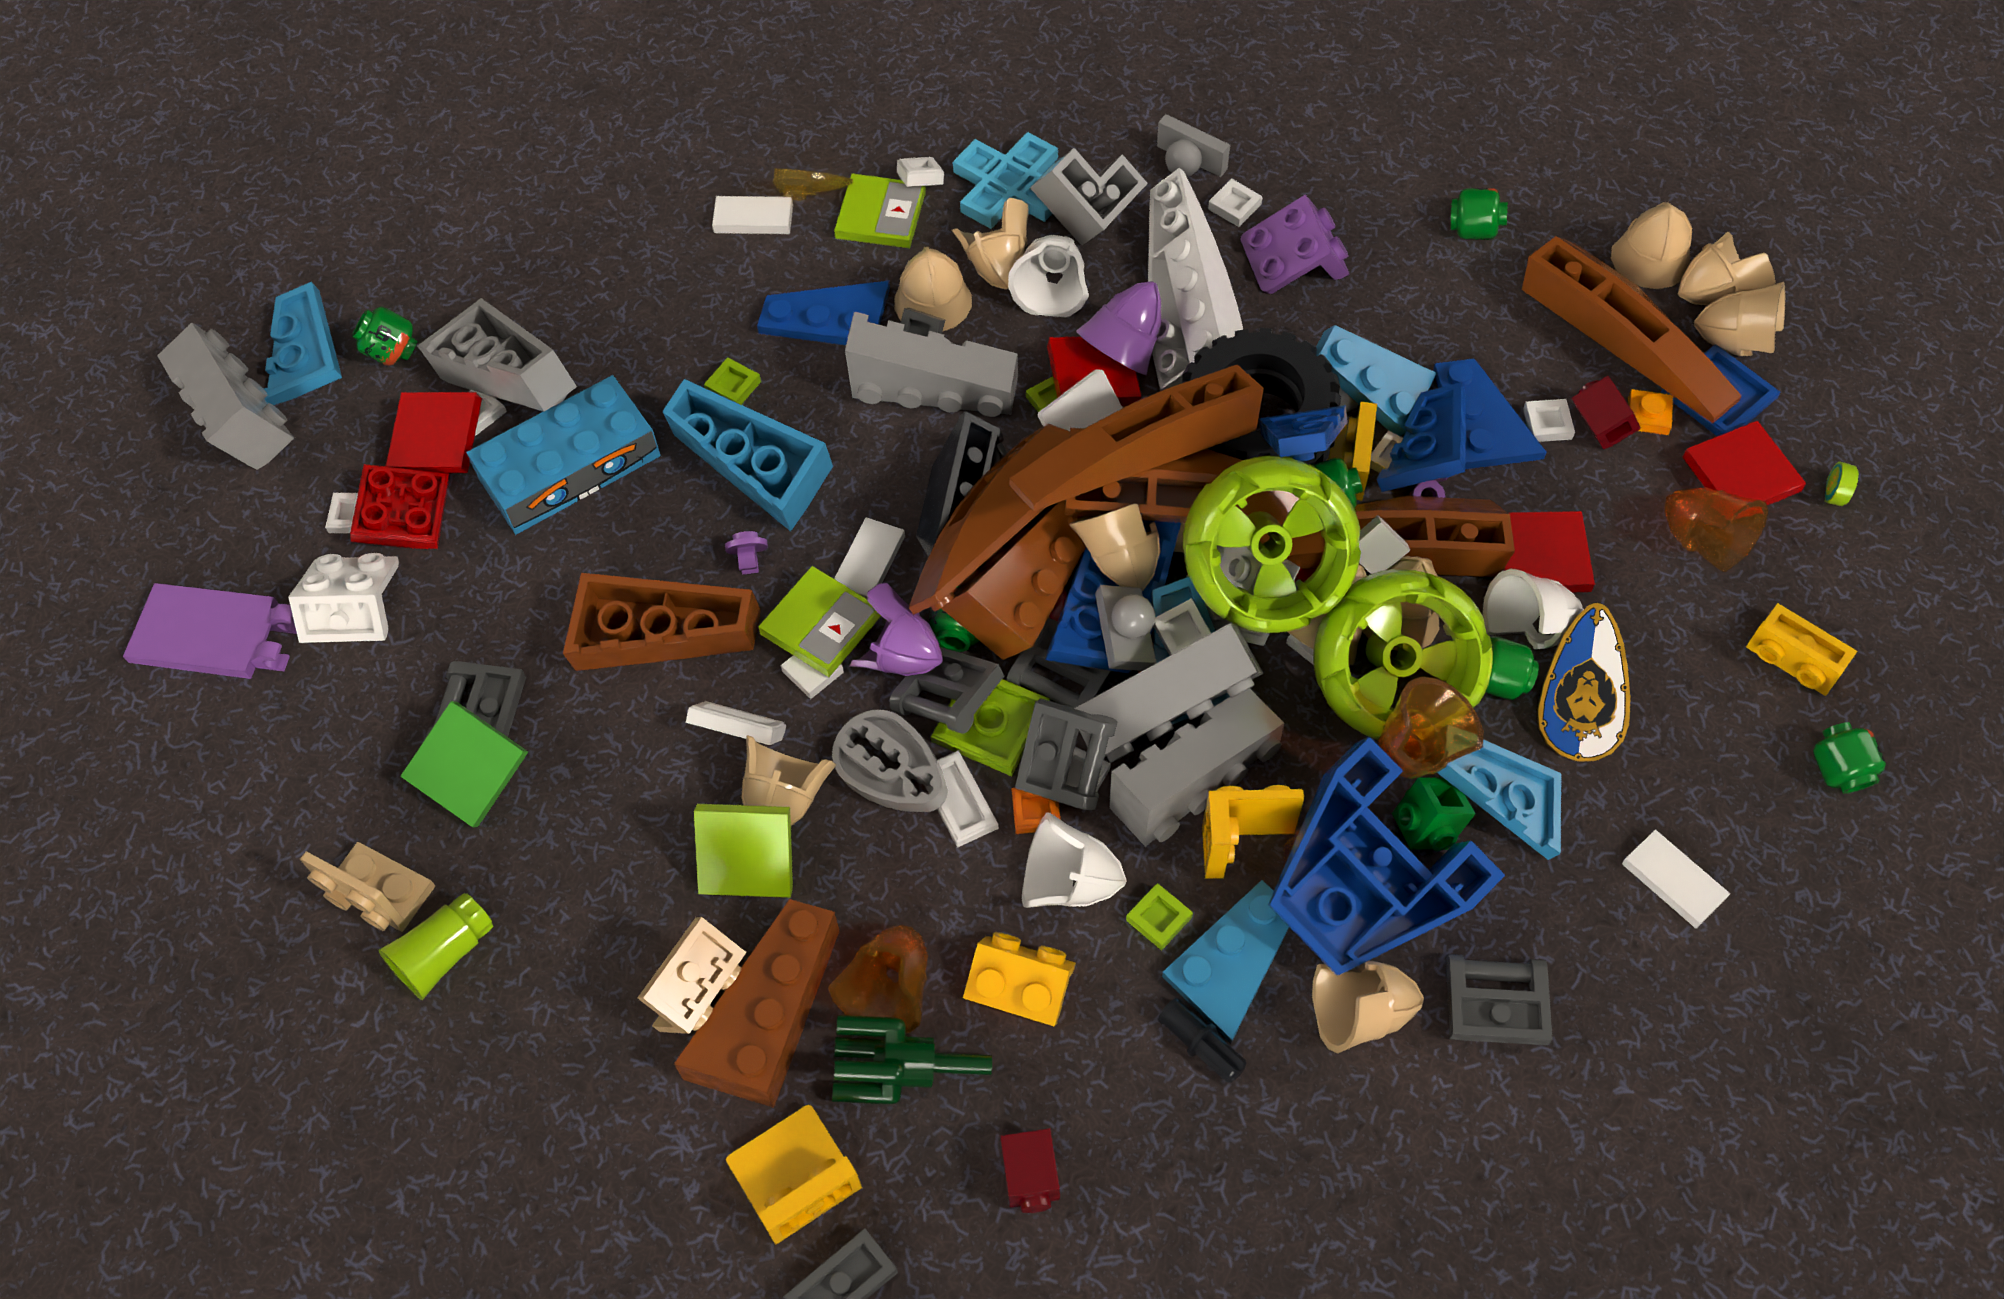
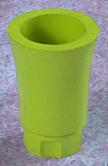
(436, 944)

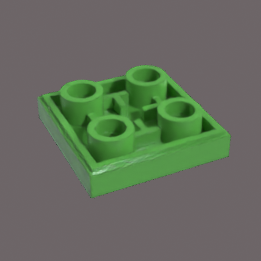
(464, 764)

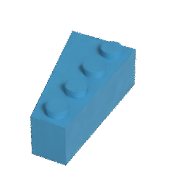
(751, 450)

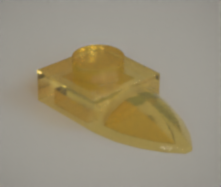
(802, 183)

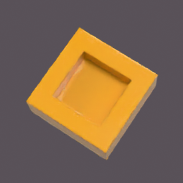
(1652, 410)

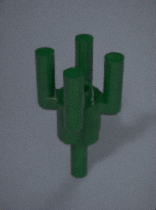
(896, 1061)

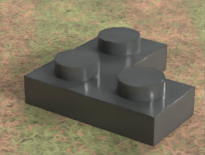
(850, 1273)

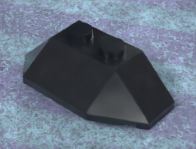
(964, 459)

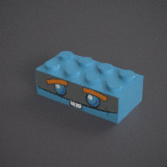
(564, 454)

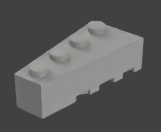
(497, 358)
(928, 370)
(224, 397)
(1175, 688)
(1195, 761)

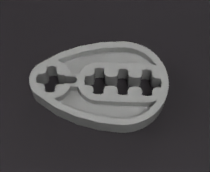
(900, 743)

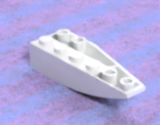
(1189, 277)

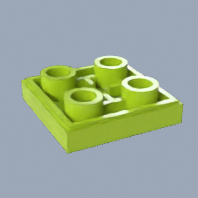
(743, 850)

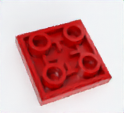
(1076, 358)
(434, 431)
(1745, 465)
(399, 507)
(1552, 548)

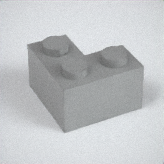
(1085, 199)

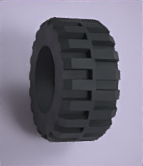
(1282, 369)

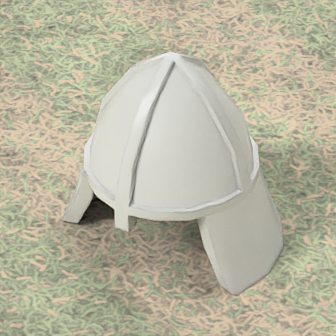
(1029, 281)
(1520, 598)
(1065, 855)

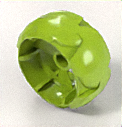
(1277, 600)
(1376, 603)

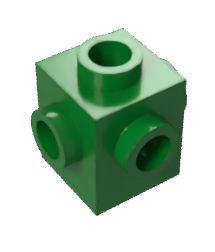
(1432, 814)

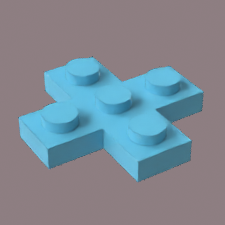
(1004, 177)

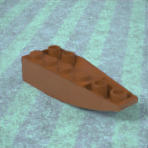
(1144, 437)
(1453, 533)

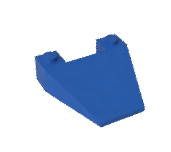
(1355, 885)

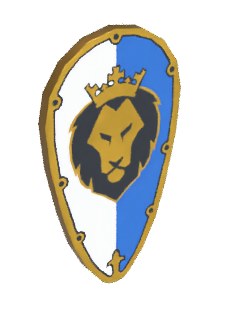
(1586, 689)

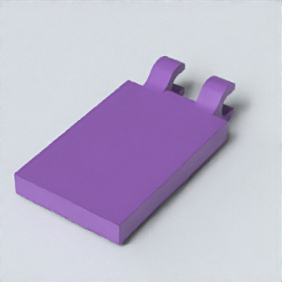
(209, 631)

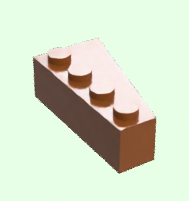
(1020, 585)
(656, 621)
(763, 1012)

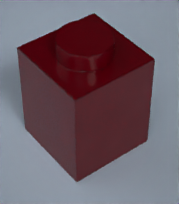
(1605, 412)
(1030, 1170)

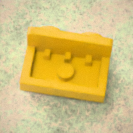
(1801, 649)
(1019, 978)

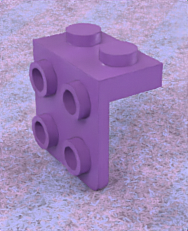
(1293, 244)

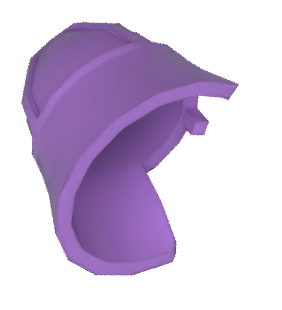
(1127, 326)
(906, 642)

